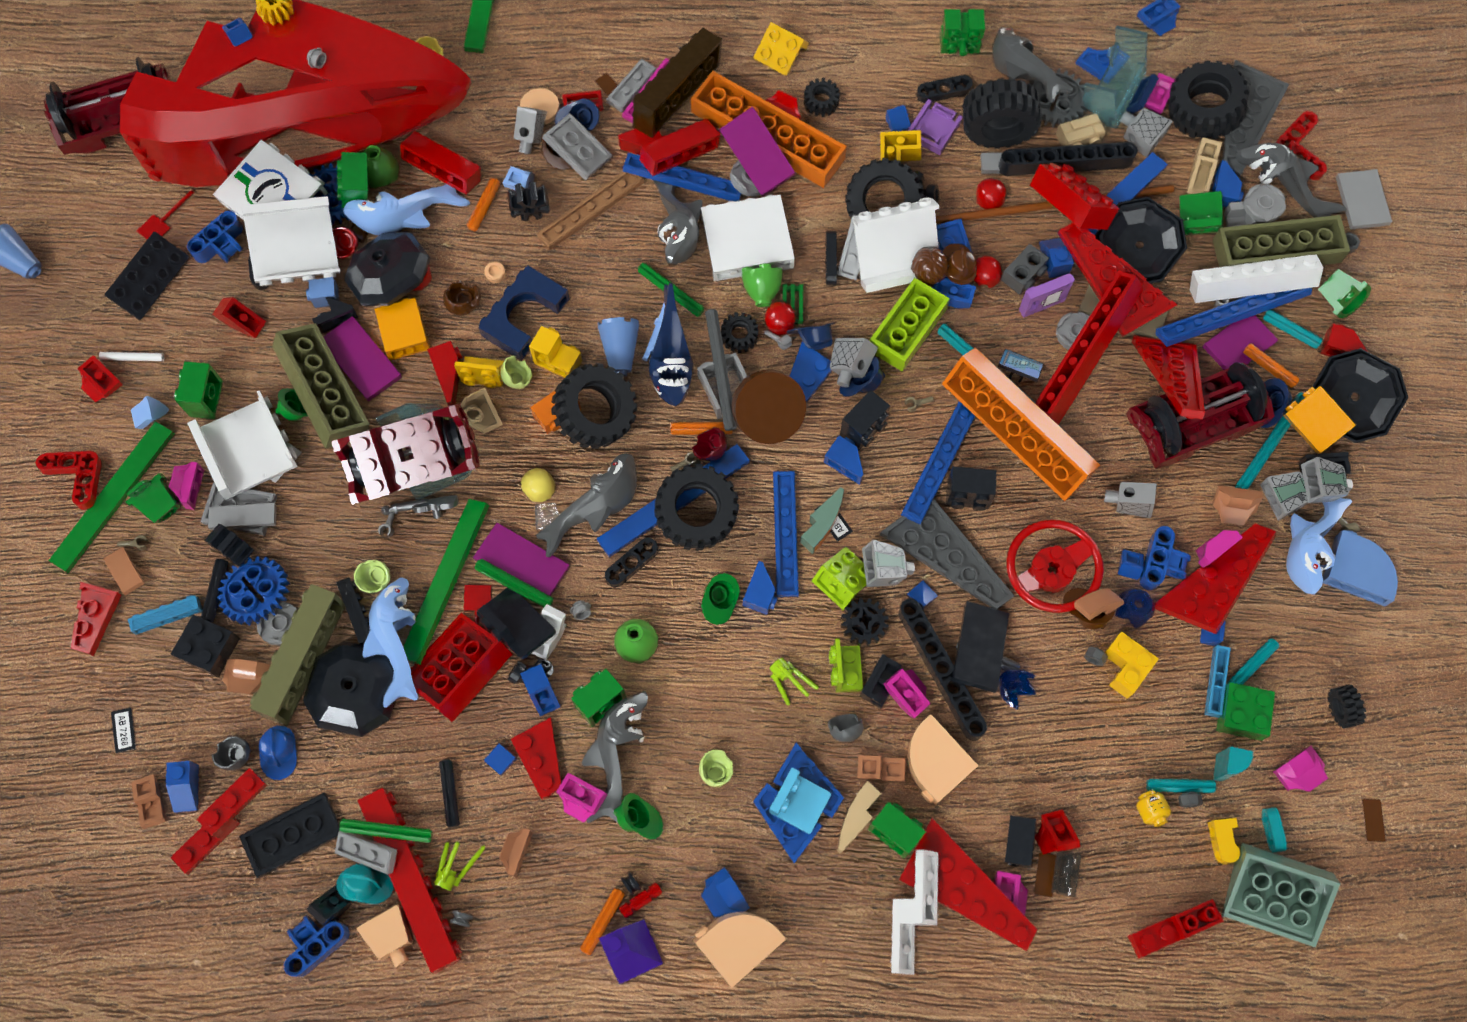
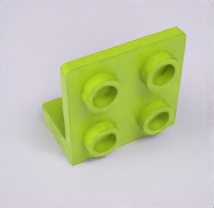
(841, 577)
(847, 668)

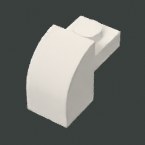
(556, 619)

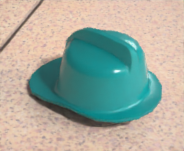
(364, 884)

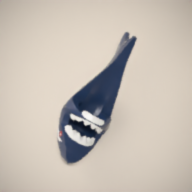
(670, 361)

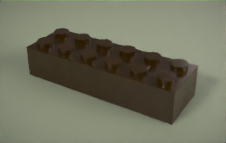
(676, 82)

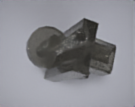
(1066, 874)

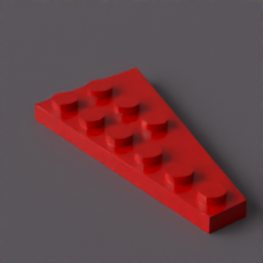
(1100, 267)
(1176, 372)
(1212, 591)
(969, 890)

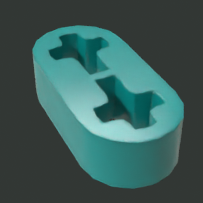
(1274, 830)

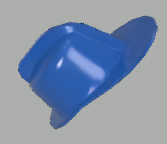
(278, 752)

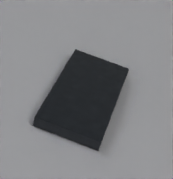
(980, 647)
(290, 835)

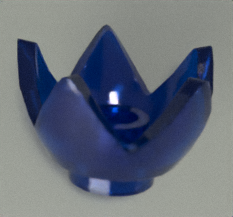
(1136, 615)
(1013, 684)

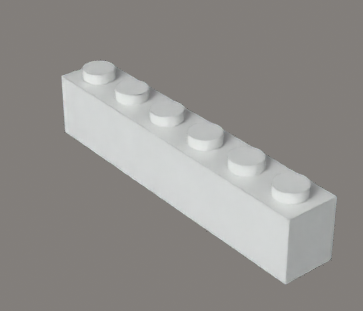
(1256, 278)

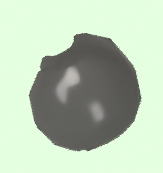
(846, 727)
(231, 753)

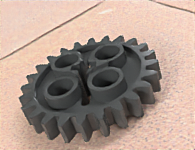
(1071, 103)

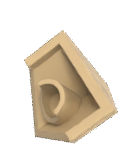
(481, 411)

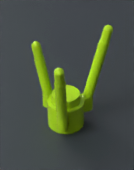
(783, 671)
(445, 875)

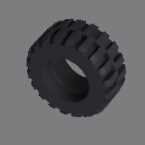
(1214, 79)
(1001, 113)
(877, 172)
(612, 387)
(706, 480)

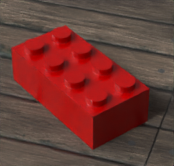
(1074, 196)

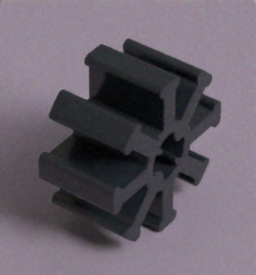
(528, 201)
(229, 545)

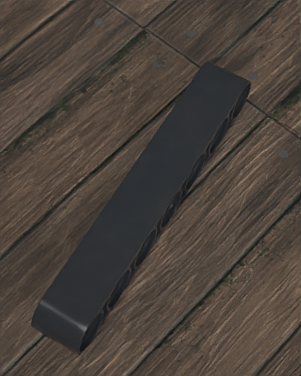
(1081, 158)
(941, 680)

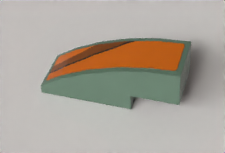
(822, 522)

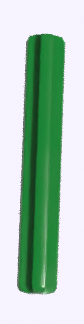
(680, 296)
(513, 583)
(386, 830)

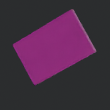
(1230, 343)

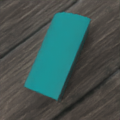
(1231, 762)

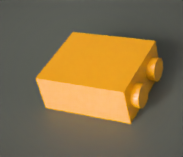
(402, 329)
(1318, 419)

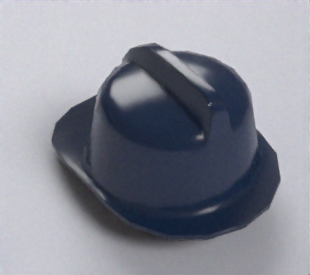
(583, 110)
(815, 337)
(869, 382)
(1280, 398)

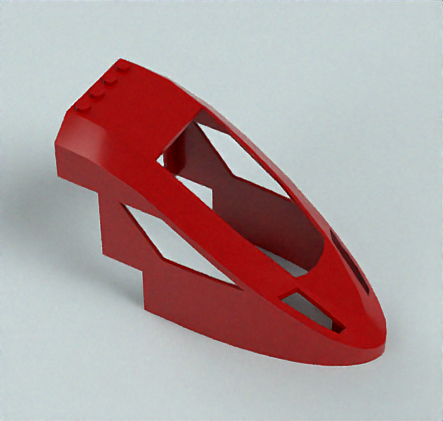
(353, 99)

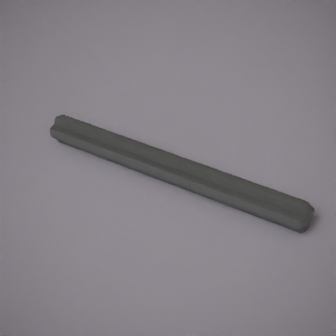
(720, 369)

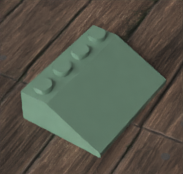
(1280, 895)

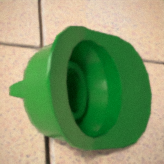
(290, 405)
(720, 598)
(639, 817)

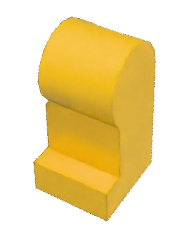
(1223, 840)

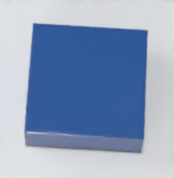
(500, 759)

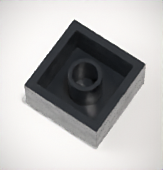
(865, 420)
(971, 488)
(205, 646)

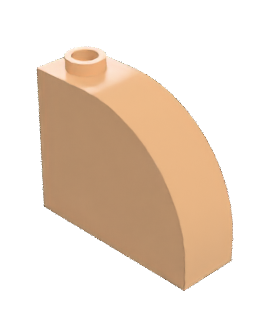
(937, 761)
(737, 943)

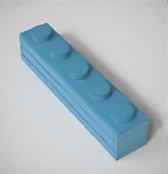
(165, 614)
(1217, 681)

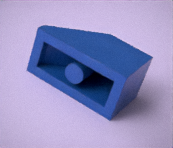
(1228, 184)
(1060, 259)
(845, 459)
(760, 592)
(540, 690)
(183, 785)

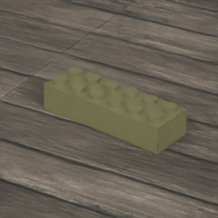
(1282, 240)
(319, 383)
(293, 662)

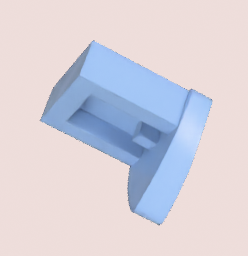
(518, 176)
(148, 411)

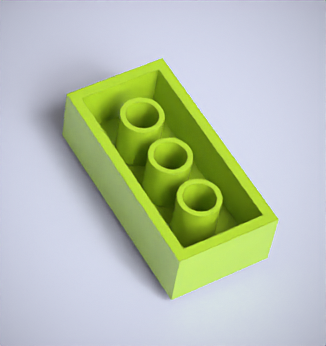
(909, 324)

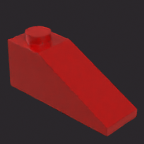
(443, 361)

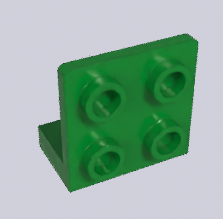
(1201, 212)

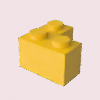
(901, 145)
(552, 354)
(1134, 664)

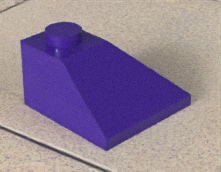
(631, 951)

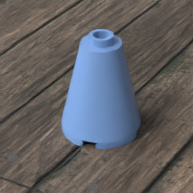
(16, 254)
(619, 342)

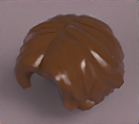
(930, 265)
(461, 299)

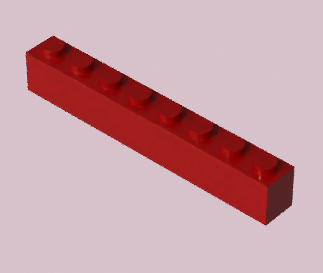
(1089, 346)
(413, 887)

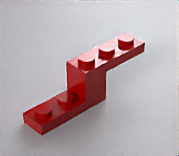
(218, 821)

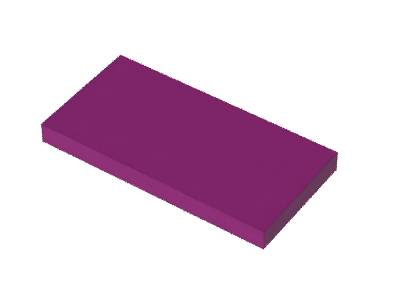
(757, 151)
(361, 359)
(522, 559)

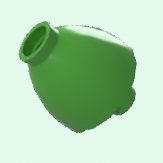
(381, 166)
(762, 283)
(639, 648)

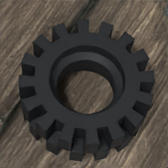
(821, 87)
(739, 321)
(1347, 706)

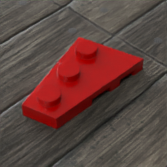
(94, 615)
(539, 756)

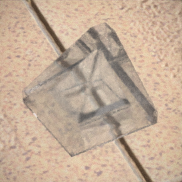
(545, 515)

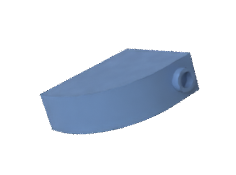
(1362, 569)

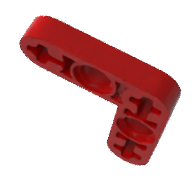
(1295, 146)
(79, 468)

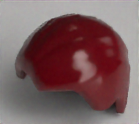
(710, 444)

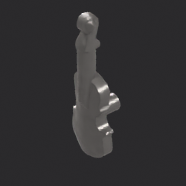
(424, 505)

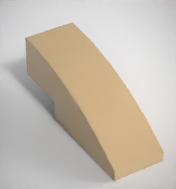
(1203, 166)
(857, 815)

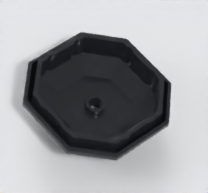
(1153, 226)
(387, 269)
(1378, 389)
(354, 709)

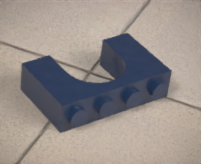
(528, 286)

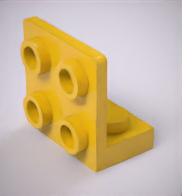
(779, 48)
(480, 371)

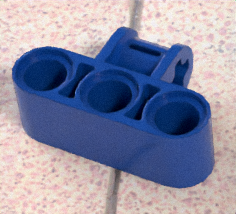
(223, 244)
(1172, 562)
(305, 936)

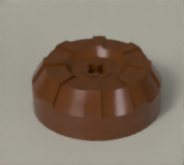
(769, 406)

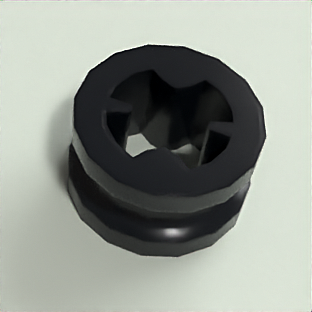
(630, 883)

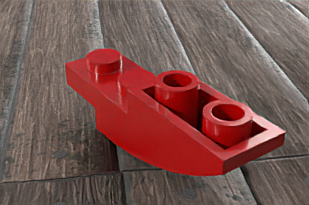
(1175, 928)

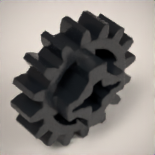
(872, 619)

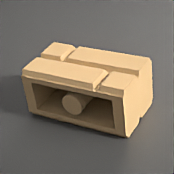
(1081, 131)

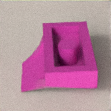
(1160, 94)
(186, 483)
(1217, 546)
(908, 692)
(1302, 771)
(580, 798)
(1013, 888)

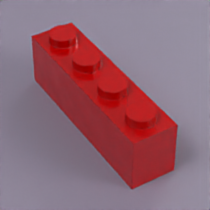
(679, 147)
(440, 162)

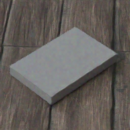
(577, 146)
(1363, 199)
(247, 497)

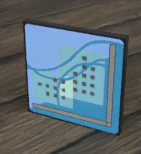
(1020, 365)

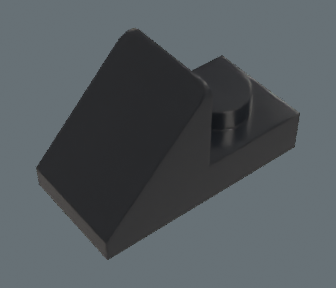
(339, 313)
(329, 906)

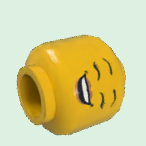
(1153, 808)

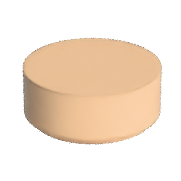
(495, 272)

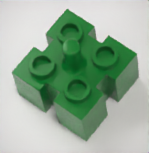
(962, 31)

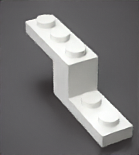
(914, 912)

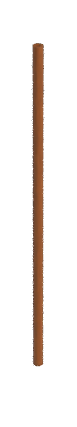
(1033, 207)

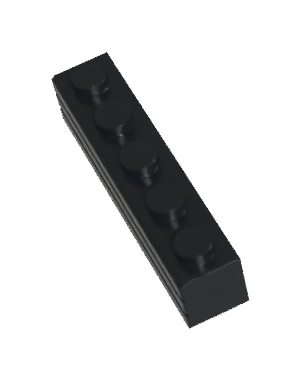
(354, 608)

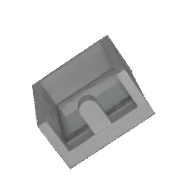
(708, 379)

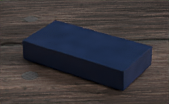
(1142, 93)

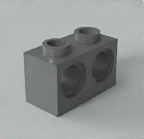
(1023, 268)

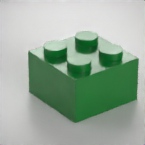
(352, 177)
(198, 390)
(597, 696)
(1246, 712)
(897, 829)

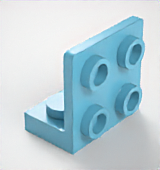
(799, 802)

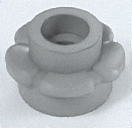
(316, 58)
(581, 610)

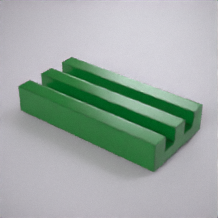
(793, 288)

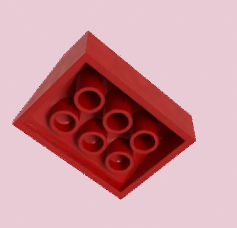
(458, 666)

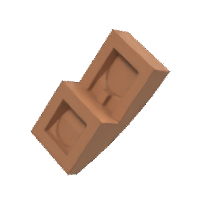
(124, 571)
(1098, 602)
(882, 769)
(149, 801)

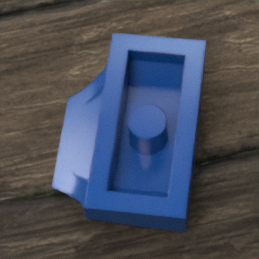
(1160, 15)
(960, 295)
(723, 895)

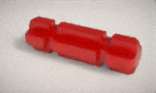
(640, 900)

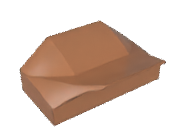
(1236, 504)
(244, 675)
(514, 851)

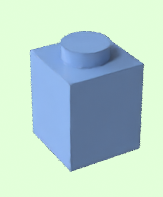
(320, 289)

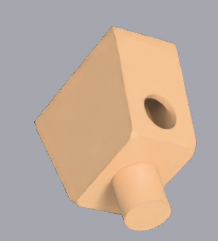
(388, 935)

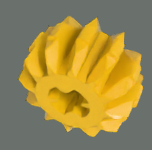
(274, 10)

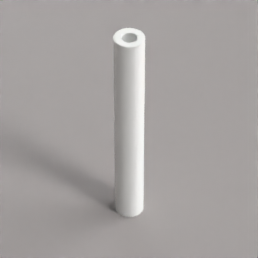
(128, 356)

